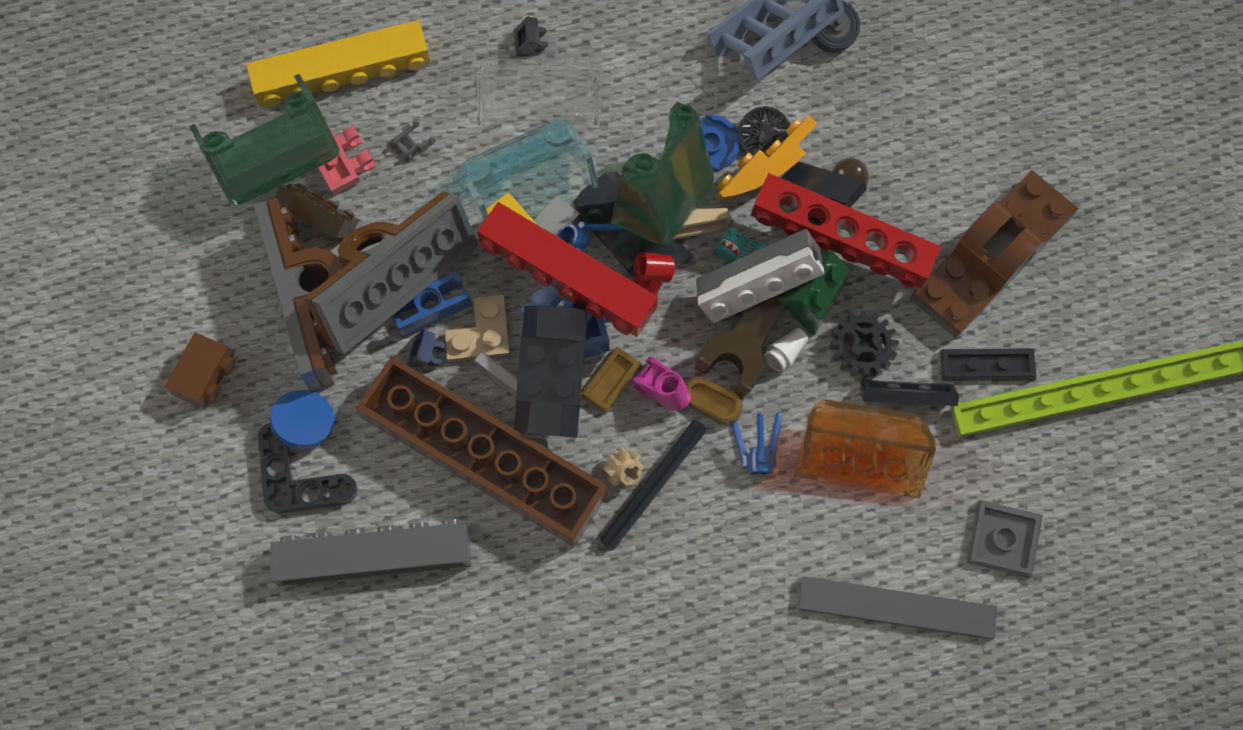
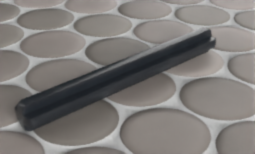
(653, 485)

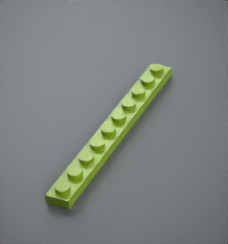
(1098, 389)

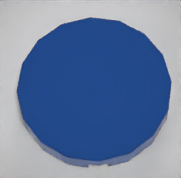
(726, 151)
(302, 419)

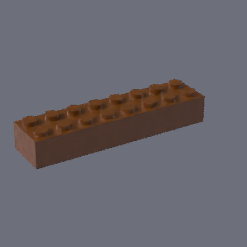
(483, 451)

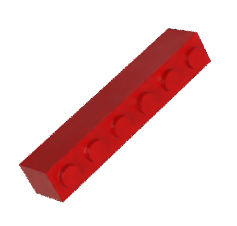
(567, 270)

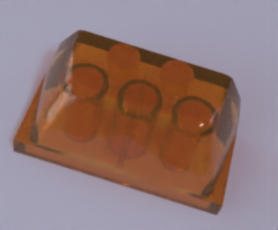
(846, 443)

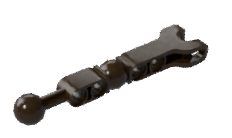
(744, 342)

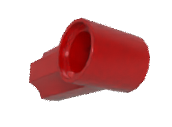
(653, 270)

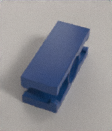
(441, 311)

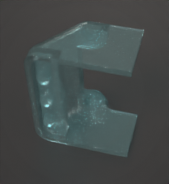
(520, 154)

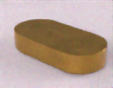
(714, 401)

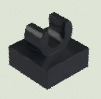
(528, 36)

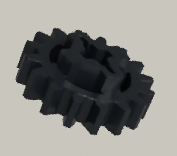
(872, 353)

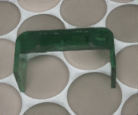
(271, 151)

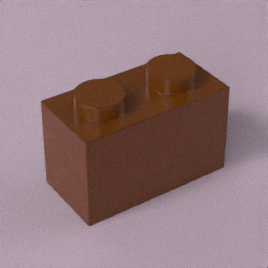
(200, 371)

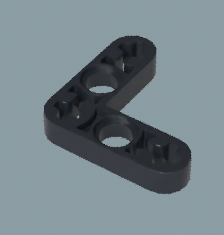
(295, 489)

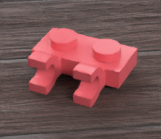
(341, 171)

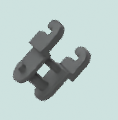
(407, 154)

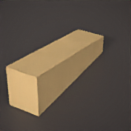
(705, 221)

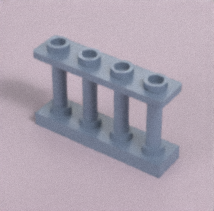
(778, 42)

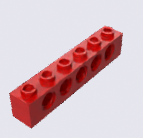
(862, 228)

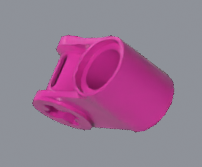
(658, 383)

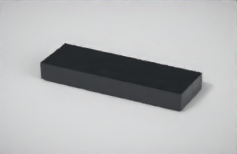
(826, 183)
(987, 364)
(909, 392)

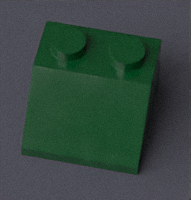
(815, 298)

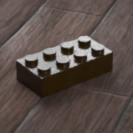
(316, 210)

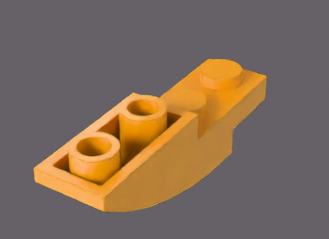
(756, 167)

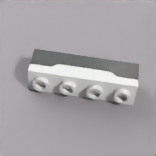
(759, 276)

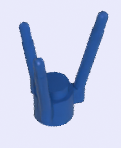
(578, 236)
(760, 457)

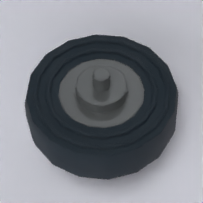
(840, 32)

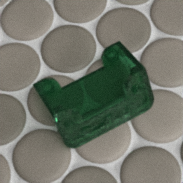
(662, 193)

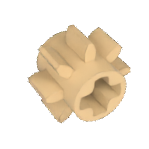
(623, 467)

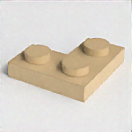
(488, 335)

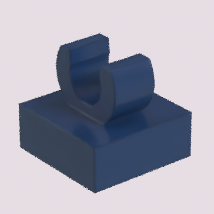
(422, 350)

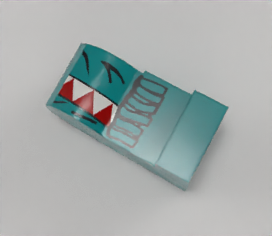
(735, 246)

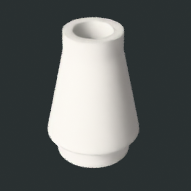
(784, 351)

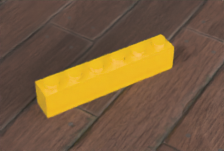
(339, 63)

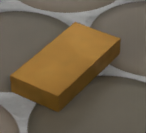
(611, 380)

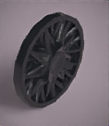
(761, 129)

